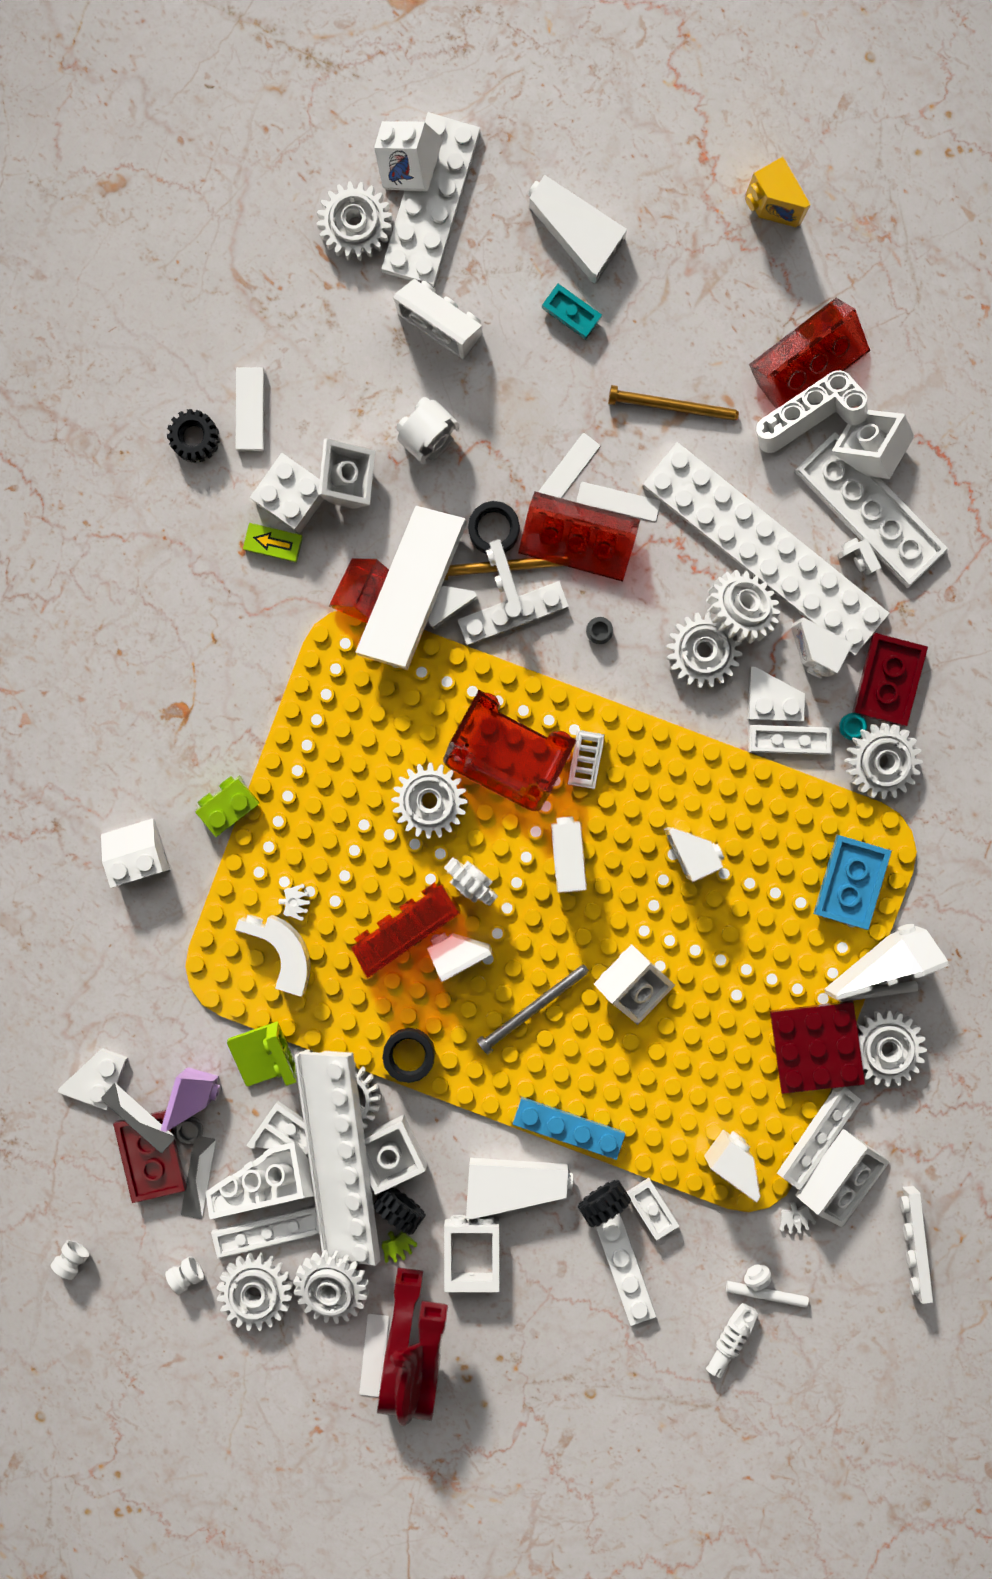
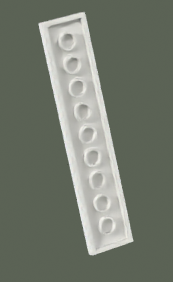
(764, 547)

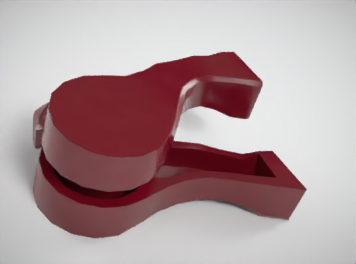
(411, 1371)

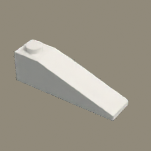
(899, 954)
(270, 1180)

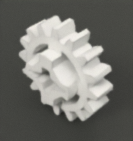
(471, 881)

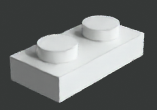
(652, 1209)

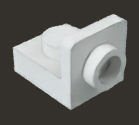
(865, 557)

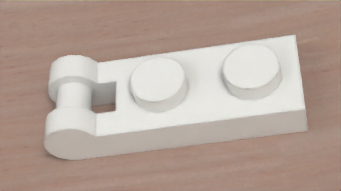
(504, 580)

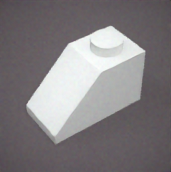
(449, 603)

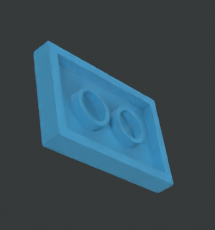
(852, 882)

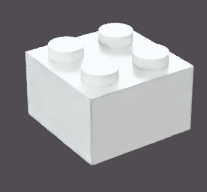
(289, 493)
(393, 1154)

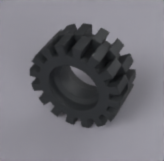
(188, 420)
(604, 1203)
(399, 1210)

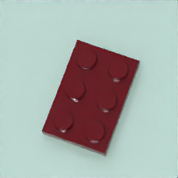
(890, 679)
(146, 1169)

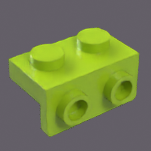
(226, 806)

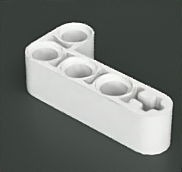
(776, 429)

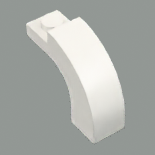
(291, 949)

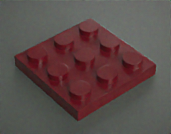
(817, 1047)

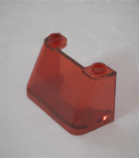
(507, 754)

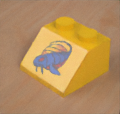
(777, 194)

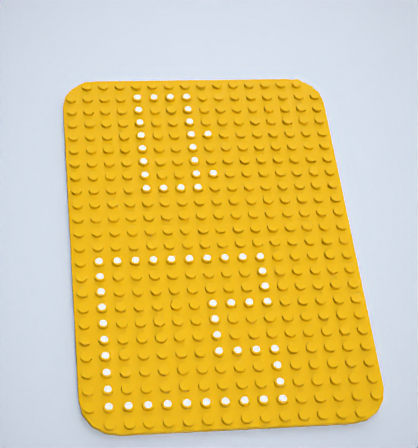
(726, 941)

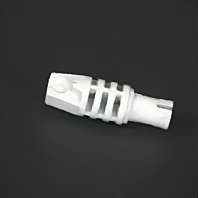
(732, 1339)

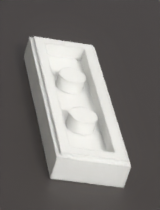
(250, 408)
(790, 740)

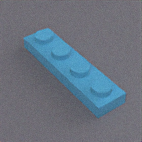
(569, 1128)

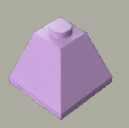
(190, 1094)

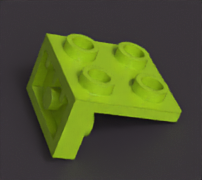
(263, 1055)

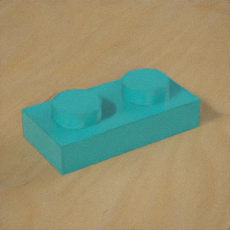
(571, 311)

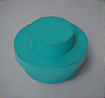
(851, 725)

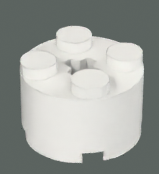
(427, 430)

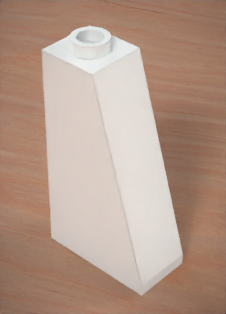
(577, 226)
(512, 1185)

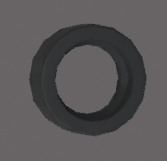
(489, 507)
(394, 1070)

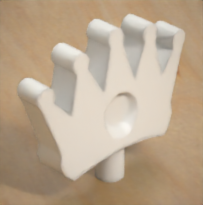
(293, 902)
(795, 1217)

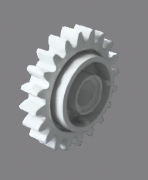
(352, 204)
(743, 606)
(691, 662)
(899, 765)
(447, 800)
(904, 1051)
(331, 1286)
(247, 1306)

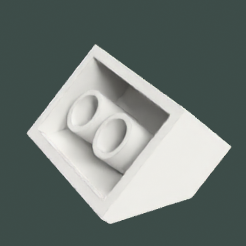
(438, 317)
(842, 1178)

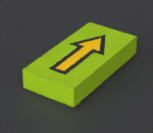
(272, 542)

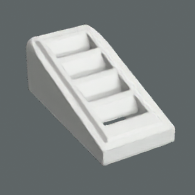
(590, 736)

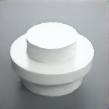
(758, 1277)

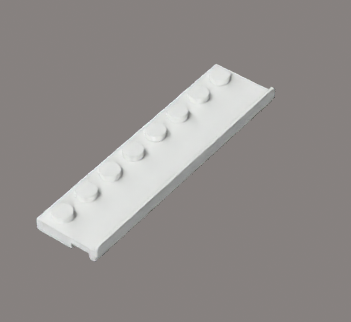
(337, 1155)

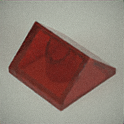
(360, 588)

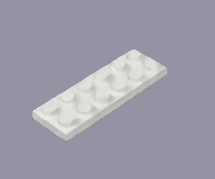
(428, 217)

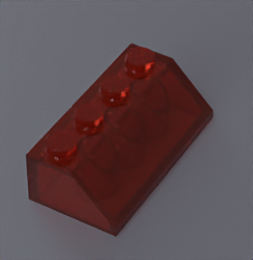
(817, 347)
(587, 535)
(405, 929)

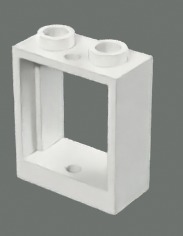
(568, 854)
(471, 1281)

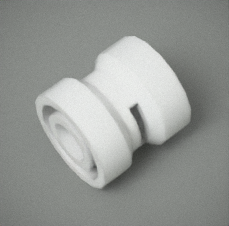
(68, 1262)
(184, 1275)

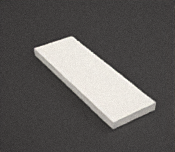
(872, 513)
(411, 587)

